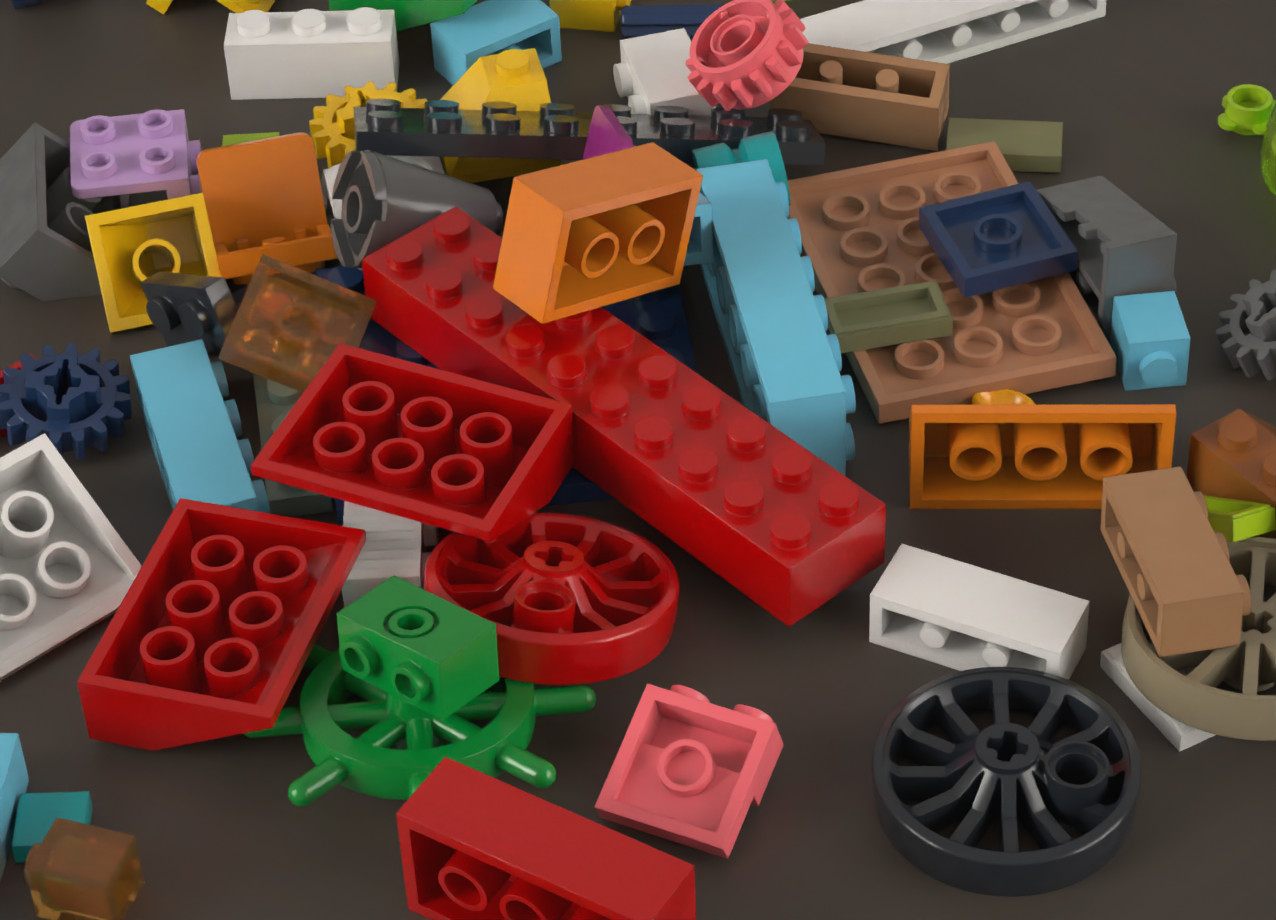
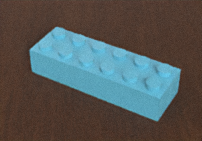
(769, 315)

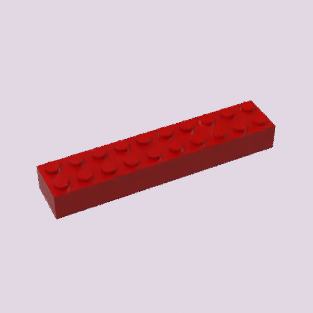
(642, 423)

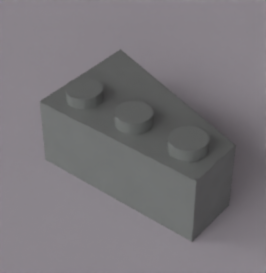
(1117, 244)

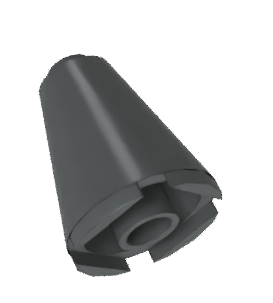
(393, 197)

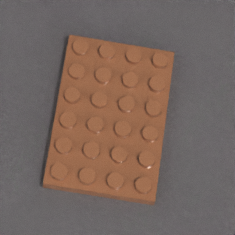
(867, 237)

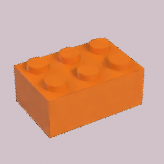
(596, 231)

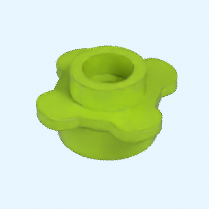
(1246, 109)

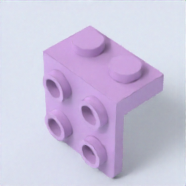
(133, 155)

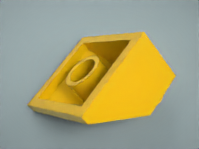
(503, 77)
(145, 240)

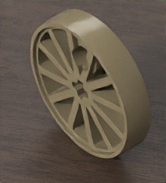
(1244, 667)

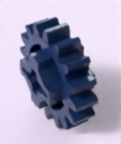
(65, 398)

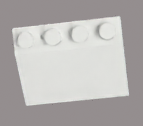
(57, 556)

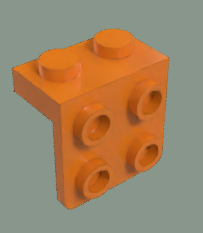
(265, 202)

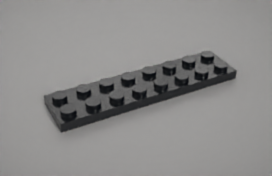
(562, 134)

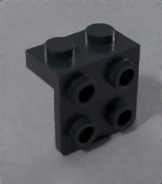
(192, 307)

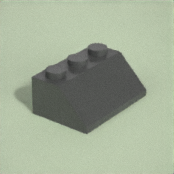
(43, 224)

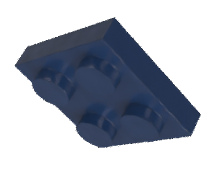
(998, 239)

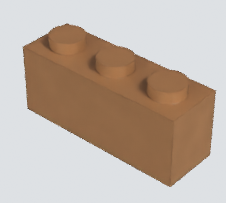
(870, 96)
(1173, 561)

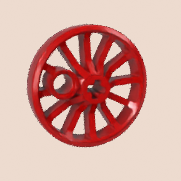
(552, 606)

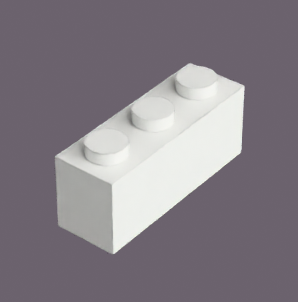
(309, 52)
(974, 616)

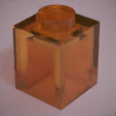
(83, 873)

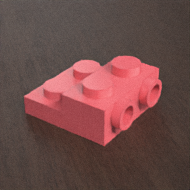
(690, 769)

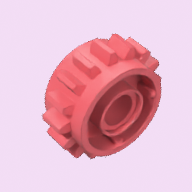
(746, 53)

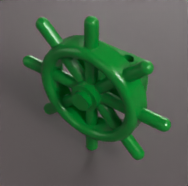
(423, 682)

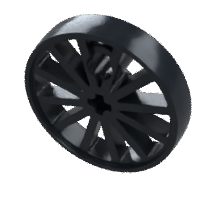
(1006, 776)

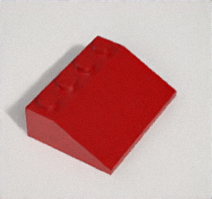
(422, 444)
(215, 626)

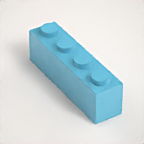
(195, 428)

